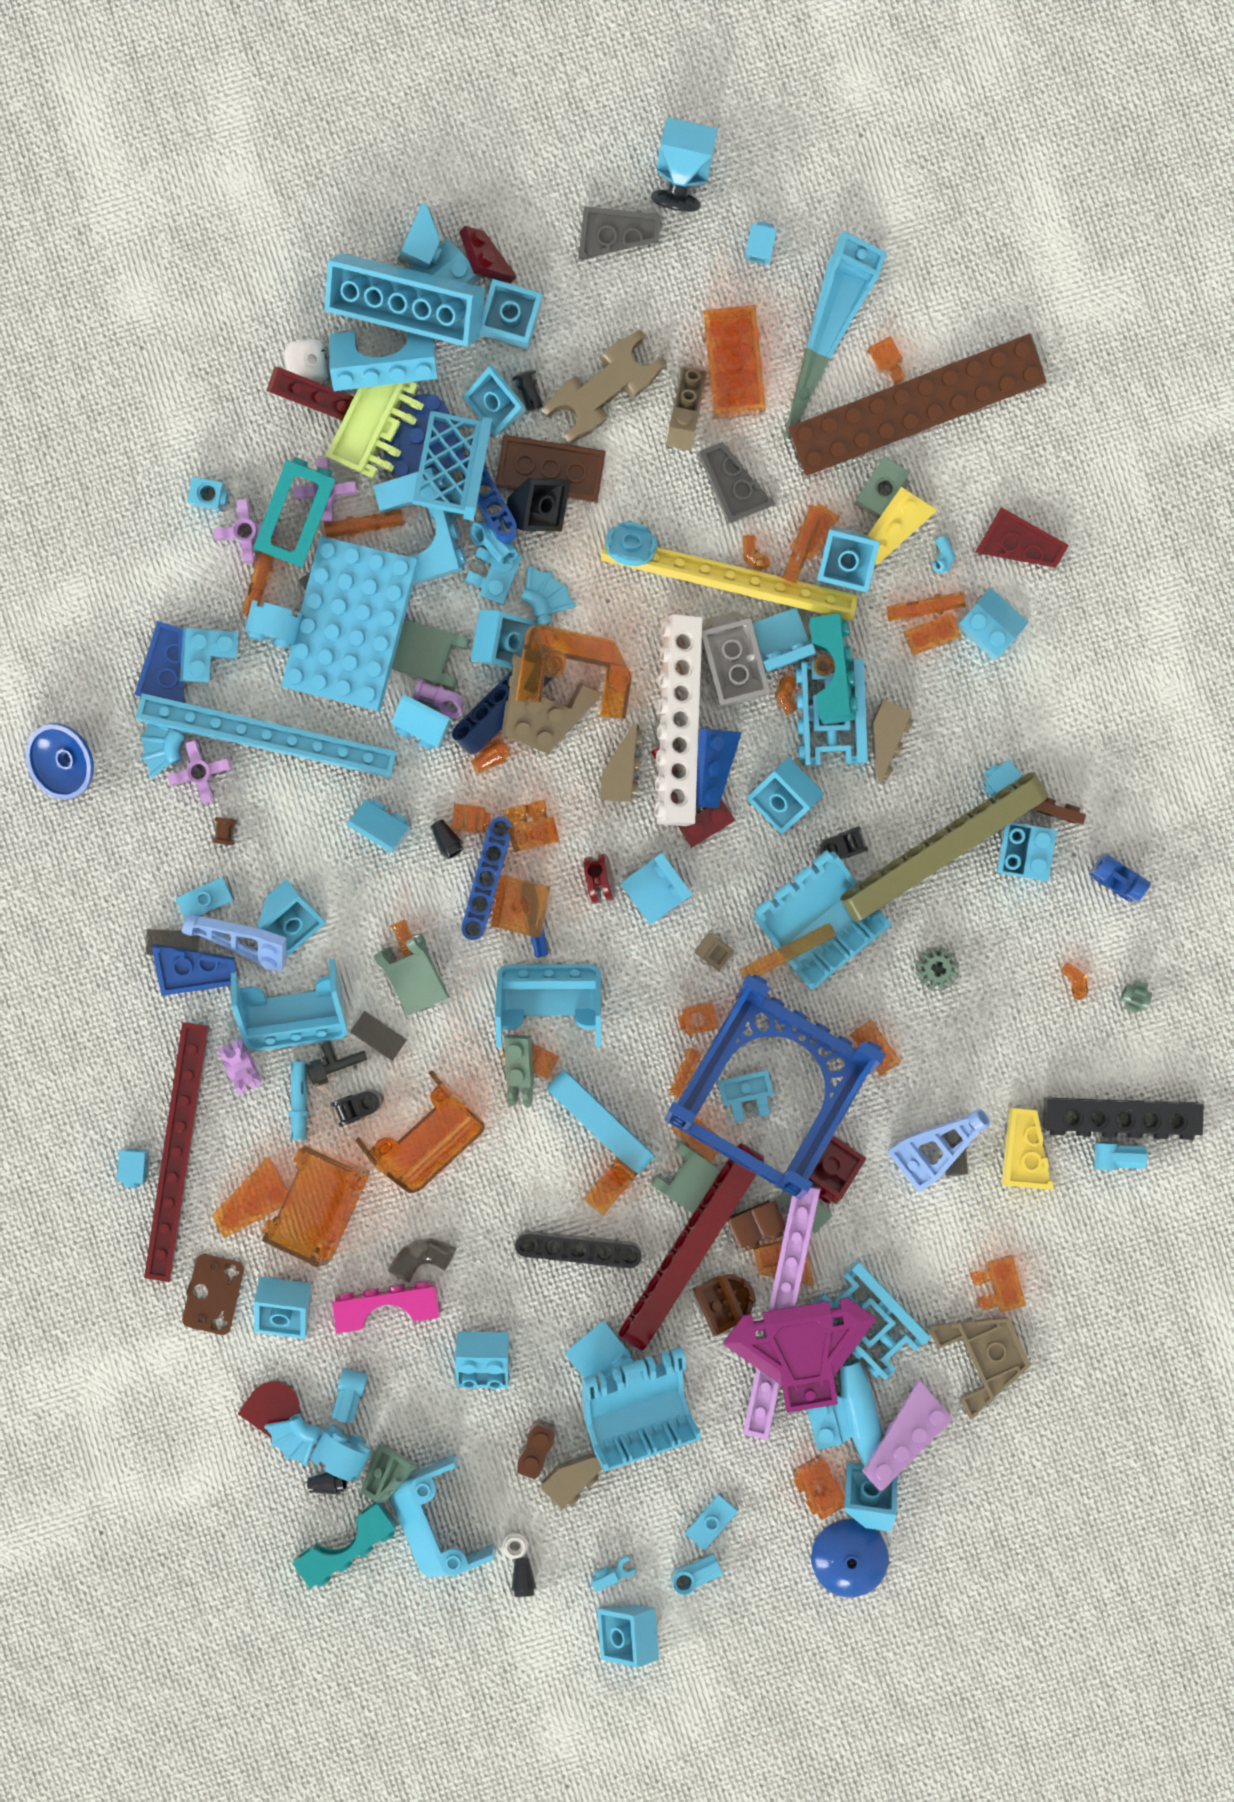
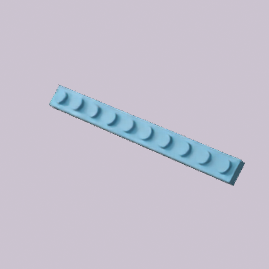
(266, 735)

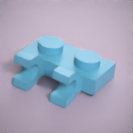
(498, 580)
(746, 1088)

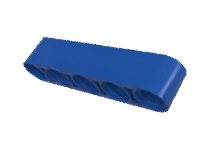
(478, 888)

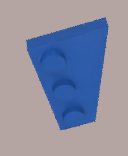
(163, 665)
(714, 763)

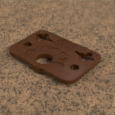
(220, 1294)

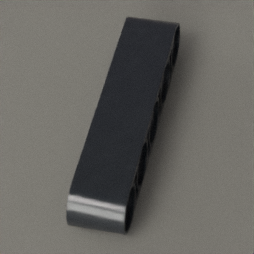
(567, 1241)

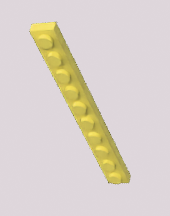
(747, 582)

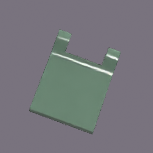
(425, 652)
(413, 976)
(690, 1181)

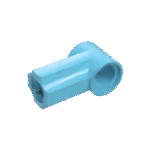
(483, 535)
(1114, 1156)
(350, 1388)
(699, 1573)

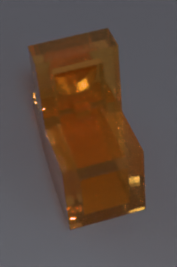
(609, 1186)

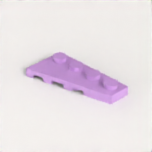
(911, 1431)

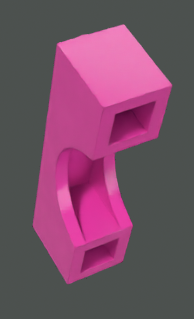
(418, 1301)

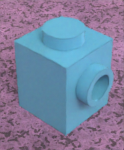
(1000, 777)

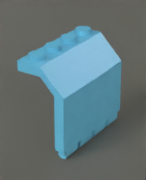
(811, 904)

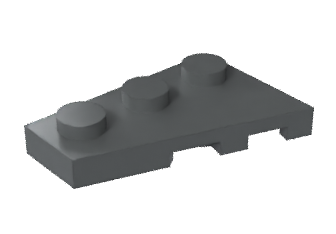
(616, 230)
(732, 485)

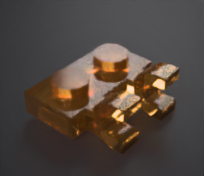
(531, 834)
(1005, 1283)

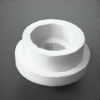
(515, 1553)

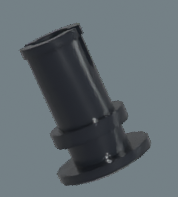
(529, 390)

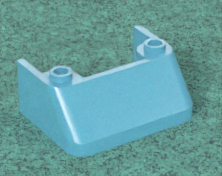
(548, 992)
(292, 1017)
(408, 1502)

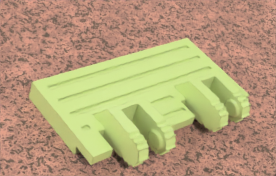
(369, 421)

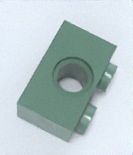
(887, 473)

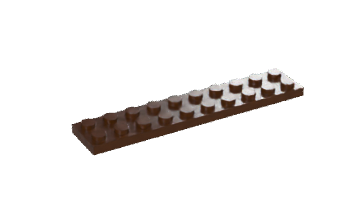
(917, 404)

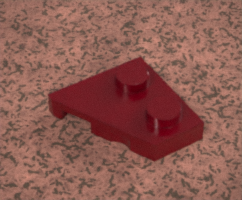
(484, 256)

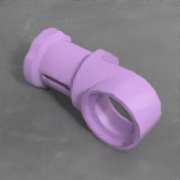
(438, 697)

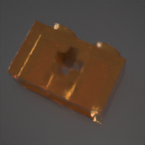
(815, 1472)

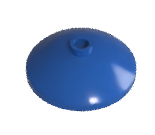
(50, 765)
(846, 1541)

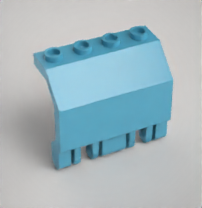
(638, 1410)

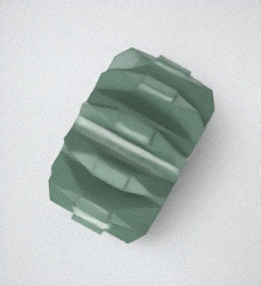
(944, 963)

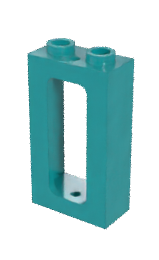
(325, 483)

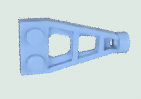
(271, 947)
(914, 1162)

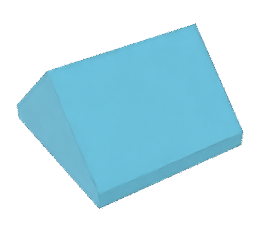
(494, 399)

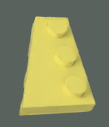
(899, 521)
(1024, 1151)

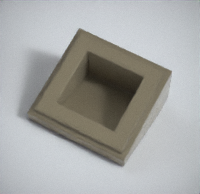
(714, 951)

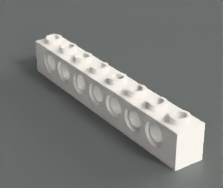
(690, 632)

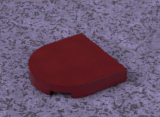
(270, 1404)

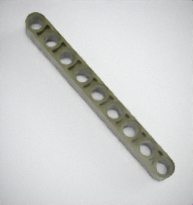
(944, 846)

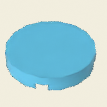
(631, 544)

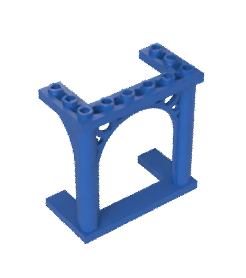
(857, 1066)

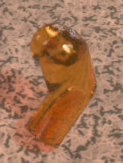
(752, 556)
(784, 692)
(1079, 981)

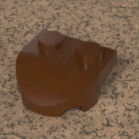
(724, 1301)

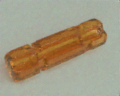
(685, 1072)

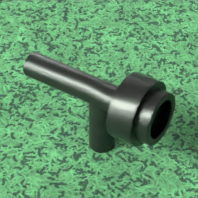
(319, 1072)

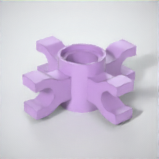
(339, 489)
(229, 533)
(188, 775)
(240, 1066)

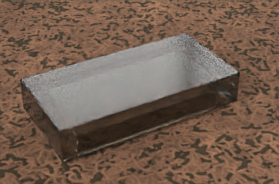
(170, 938)
(378, 1035)

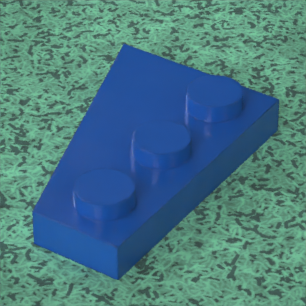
(191, 970)

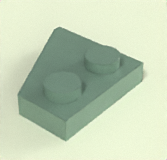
(386, 1473)

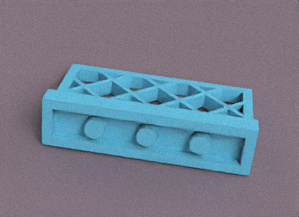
(475, 464)

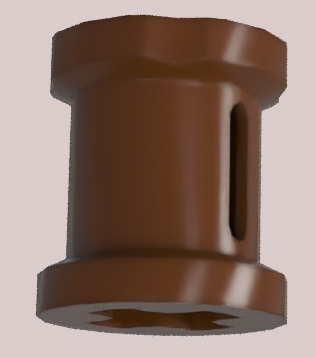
(224, 831)

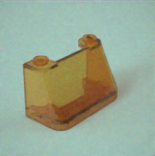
(316, 1206)

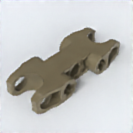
(619, 375)

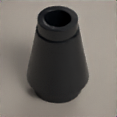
(446, 839)
(326, 1484)
(523, 1578)

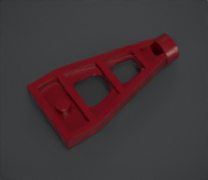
(706, 822)

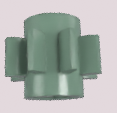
(1136, 996)

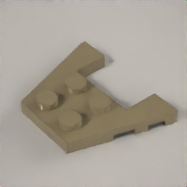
(543, 722)
(994, 1352)

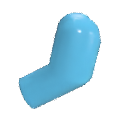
(945, 557)

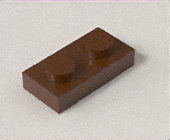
(1069, 813)

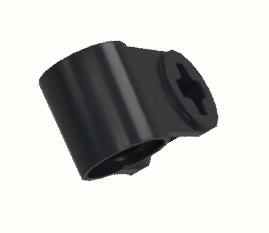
(844, 843)
(353, 1108)

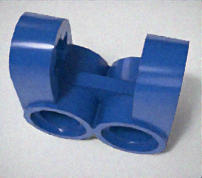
(1119, 878)

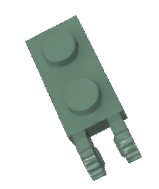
(519, 1068)

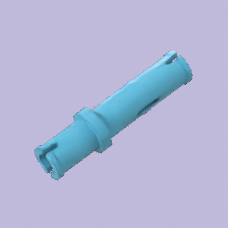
(298, 1101)

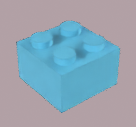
(511, 314)

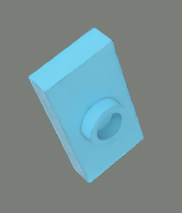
(205, 898)
(711, 1521)

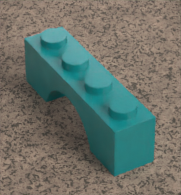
(836, 700)
(319, 1562)

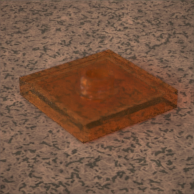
(520, 906)

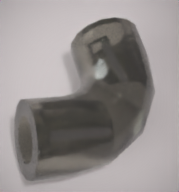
(419, 1253)

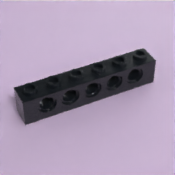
(1189, 1112)

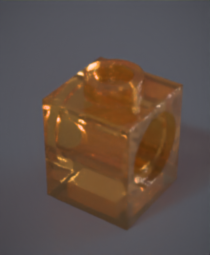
(470, 818)
(709, 1019)

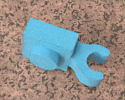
(608, 1576)

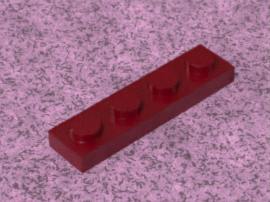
(309, 393)

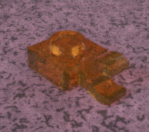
(885, 357)

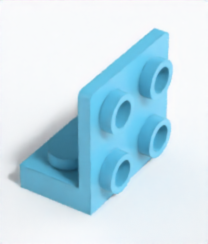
(782, 640)
(656, 888)
(599, 1352)

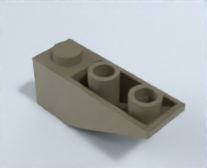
(686, 408)
(886, 732)
(617, 777)
(570, 1478)

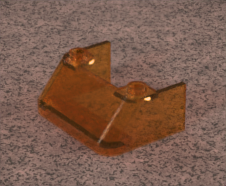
(546, 656)
(430, 1143)

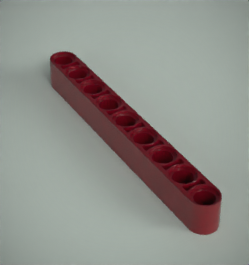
(687, 1252)

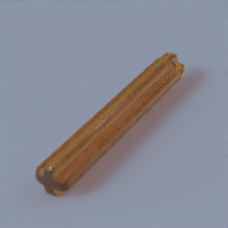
(789, 951)

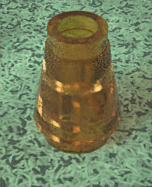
(491, 756)

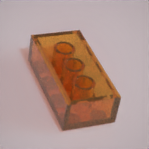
(734, 362)

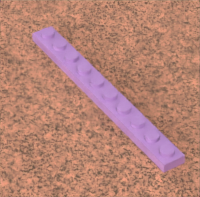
(784, 1295)

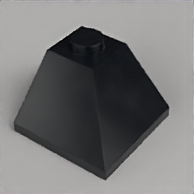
(539, 504)

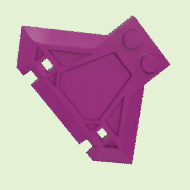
(802, 1348)

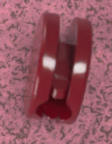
(599, 877)

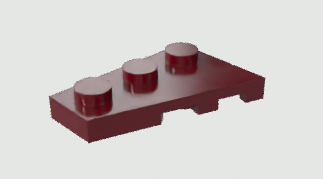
(1020, 541)

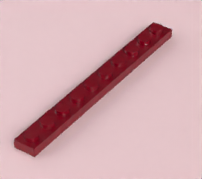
(176, 1152)

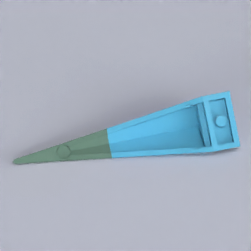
(845, 285)

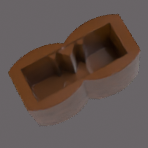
(756, 1224)
(538, 1444)

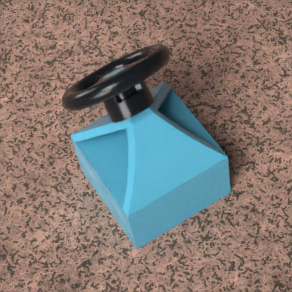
(685, 162)

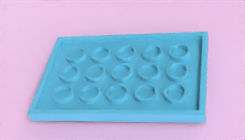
(350, 623)

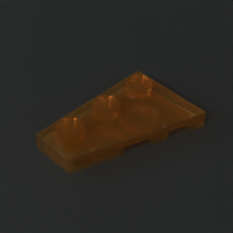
(254, 1199)

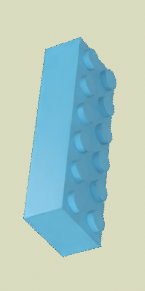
(404, 299)

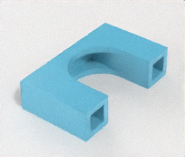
(353, 370)
(443, 554)

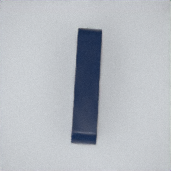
(485, 718)

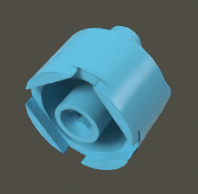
(272, 623)
(341, 1453)

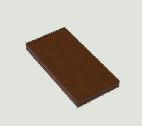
(540, 459)

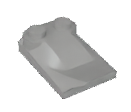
(734, 659)

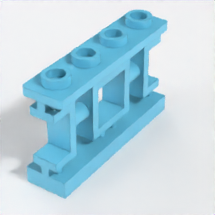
(811, 714)
(884, 1307)

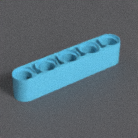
(600, 1122)

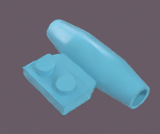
(852, 1416)

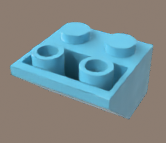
(1027, 851)
(482, 1360)

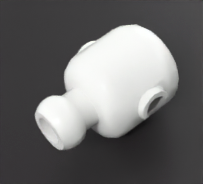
(307, 359)

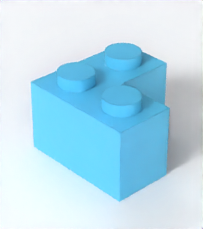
(200, 647)

